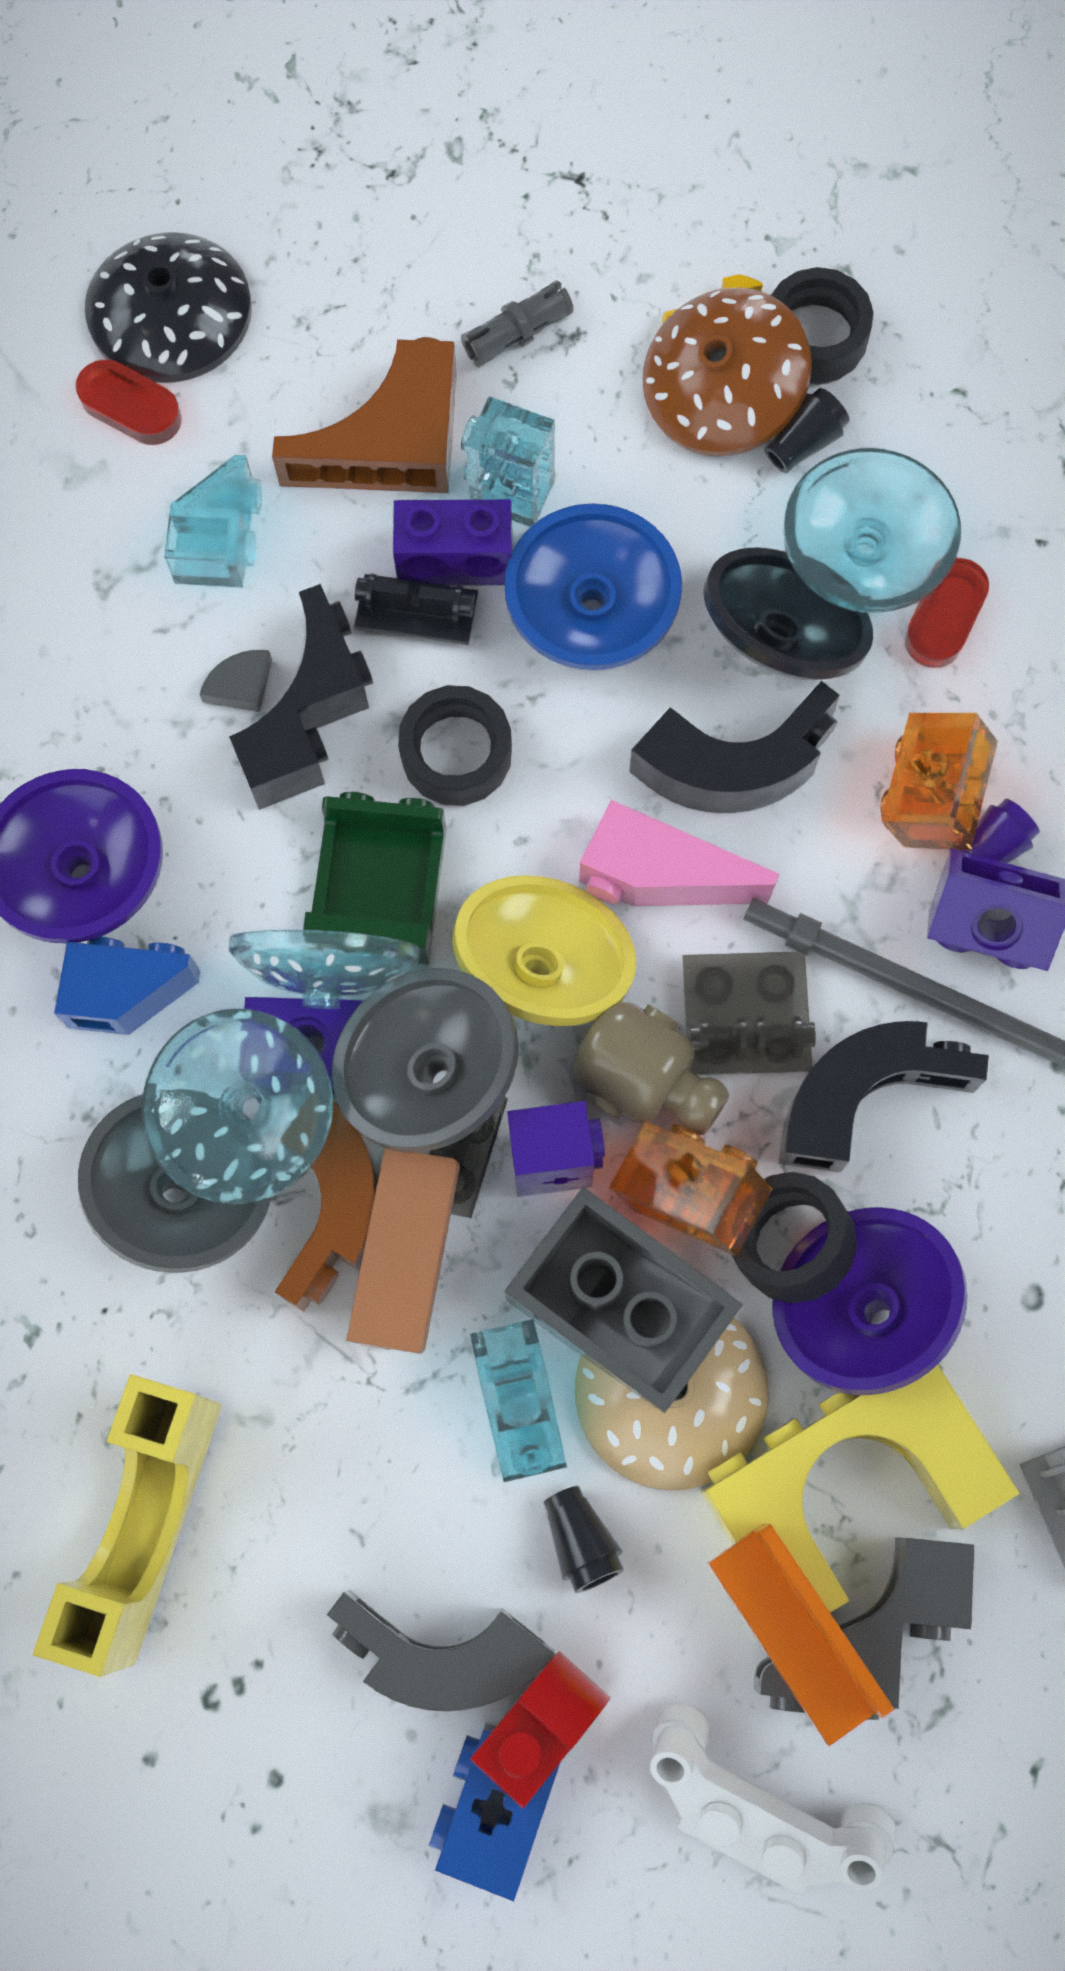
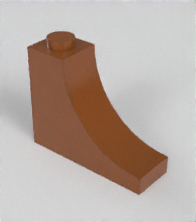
(393, 439)

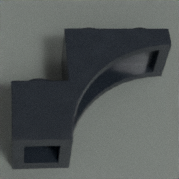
(284, 746)

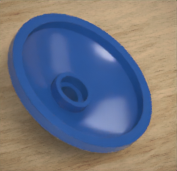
(597, 556)

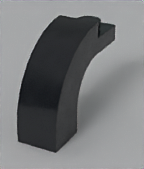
(734, 776)
(892, 1053)

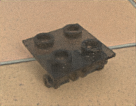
(748, 1013)

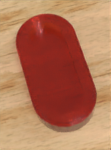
(128, 402)
(947, 615)

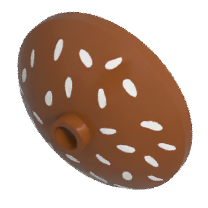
(745, 395)

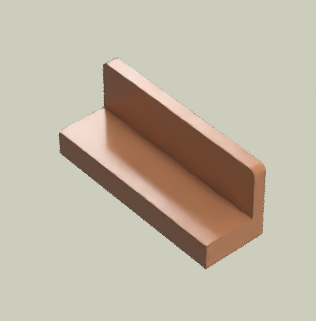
(403, 1251)

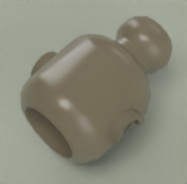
(642, 1065)

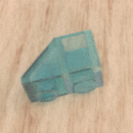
(210, 527)
(518, 1400)

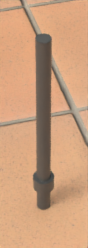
(806, 935)

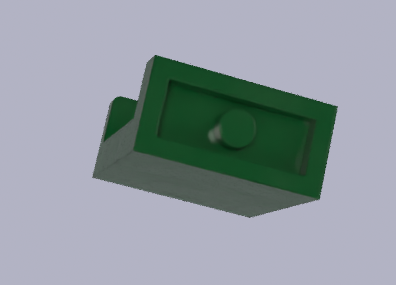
(379, 869)

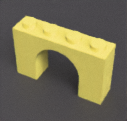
(917, 1421)
(105, 1613)

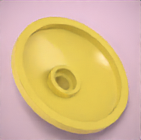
(545, 949)

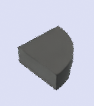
(238, 681)

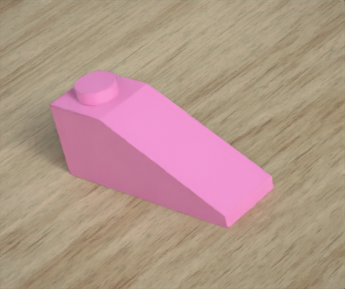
(660, 865)

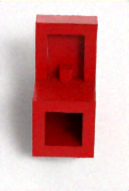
(540, 1729)

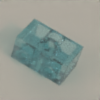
(510, 457)

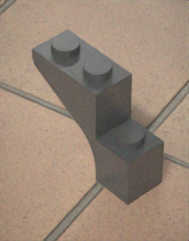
(925, 1588)

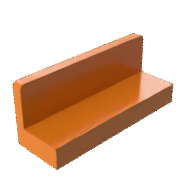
(799, 1634)

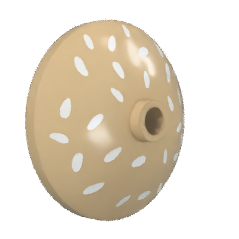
(706, 1427)

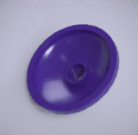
(68, 823)
(896, 1268)

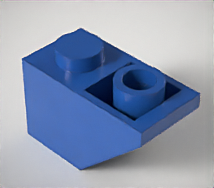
(120, 987)

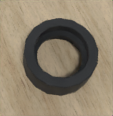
(845, 296)
(446, 703)
(830, 1263)

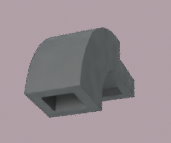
(441, 1676)

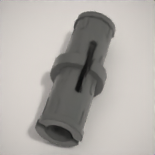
(517, 323)

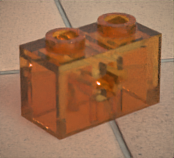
(939, 780)
(692, 1186)

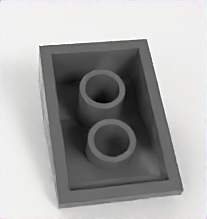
(622, 1300)

